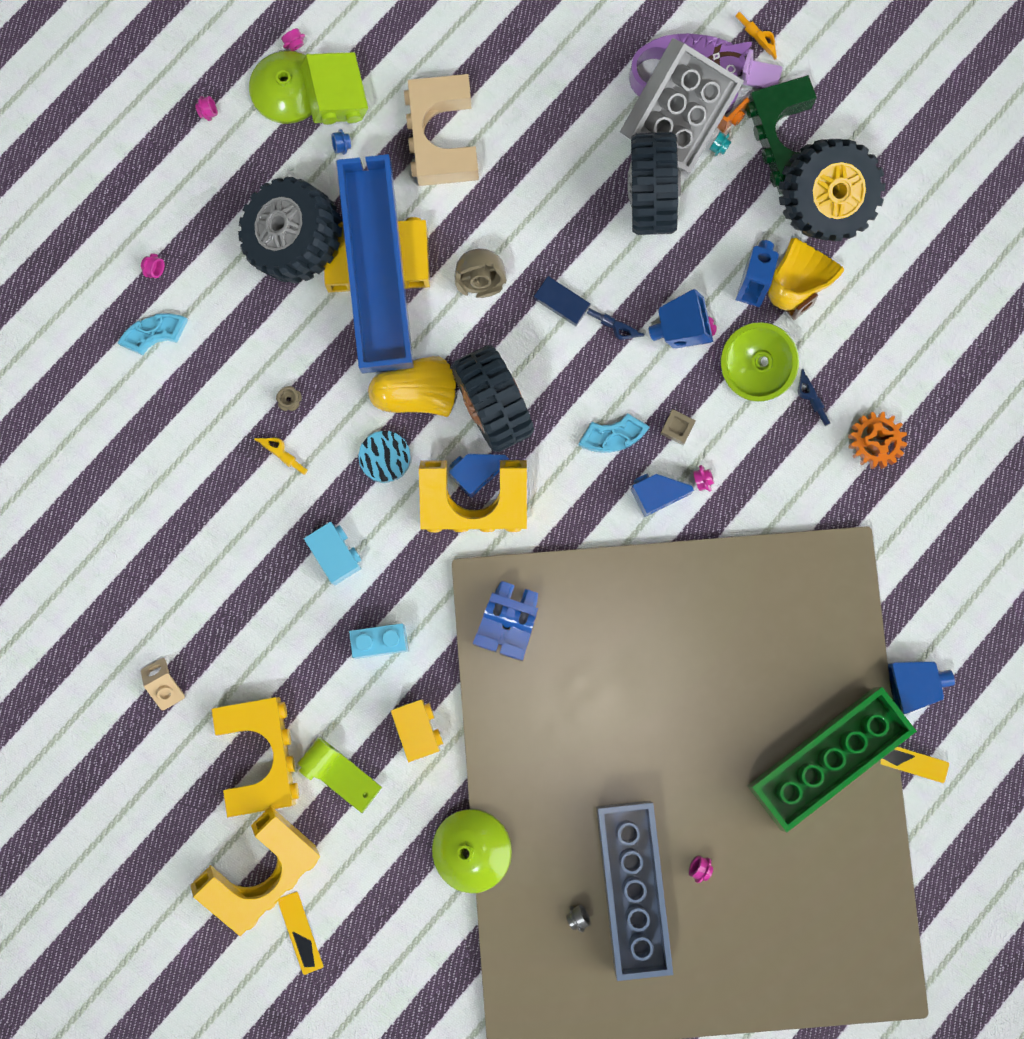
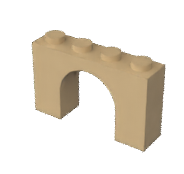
(426, 99)

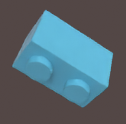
(333, 553)
(378, 641)

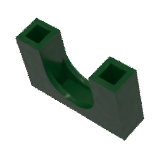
(770, 106)

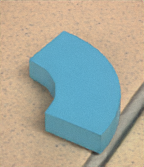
(153, 330)
(613, 437)

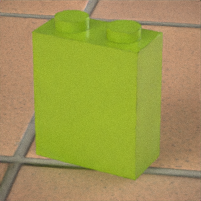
(334, 88)

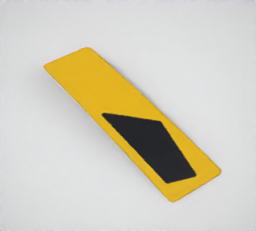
(917, 764)
(300, 933)

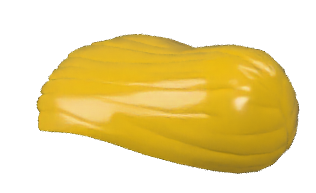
(801, 275)
(422, 389)

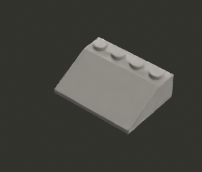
(686, 98)

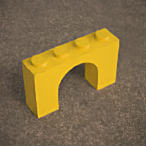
(414, 258)
(441, 512)
(277, 787)
(243, 906)

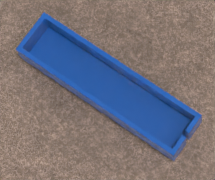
(375, 264)

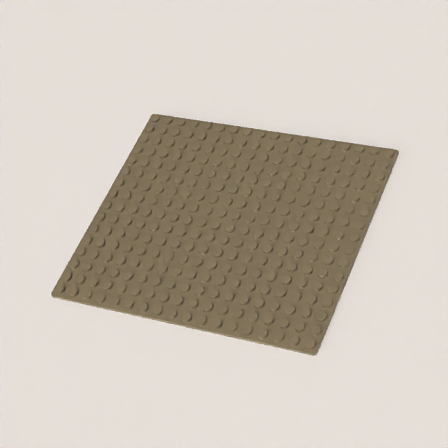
(678, 687)

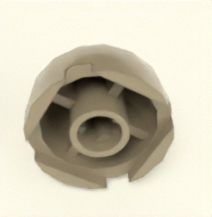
(480, 273)

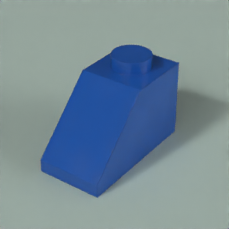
(475, 471)
(658, 492)

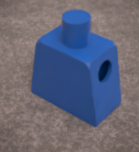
(758, 274)
(683, 322)
(917, 684)

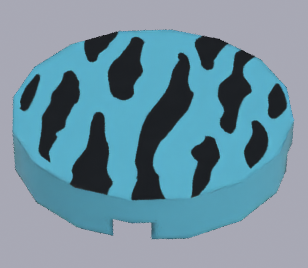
(384, 456)

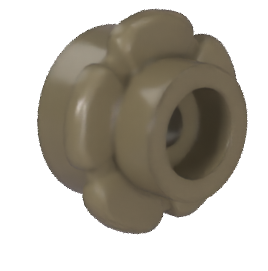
(282, 395)

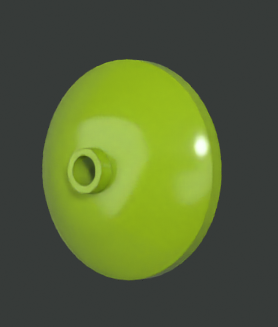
(279, 100)
(743, 365)
(487, 847)

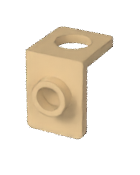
(161, 685)

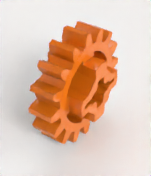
(876, 430)

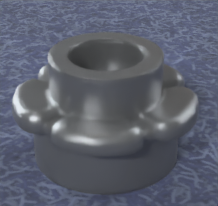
(578, 918)

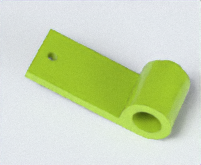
(339, 774)

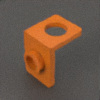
(734, 118)

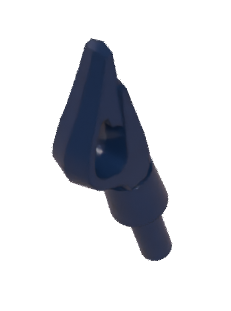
(609, 321)
(811, 395)

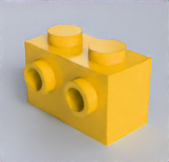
(416, 730)

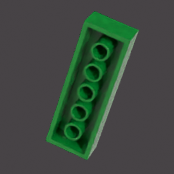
(831, 758)

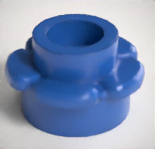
(340, 142)

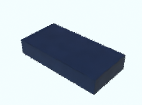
(562, 301)

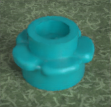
(720, 144)

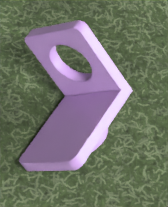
(760, 74)

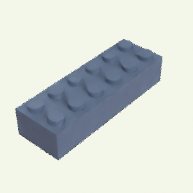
(634, 891)

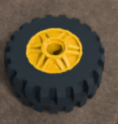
(832, 189)

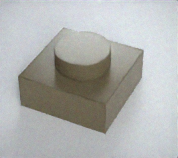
(678, 427)

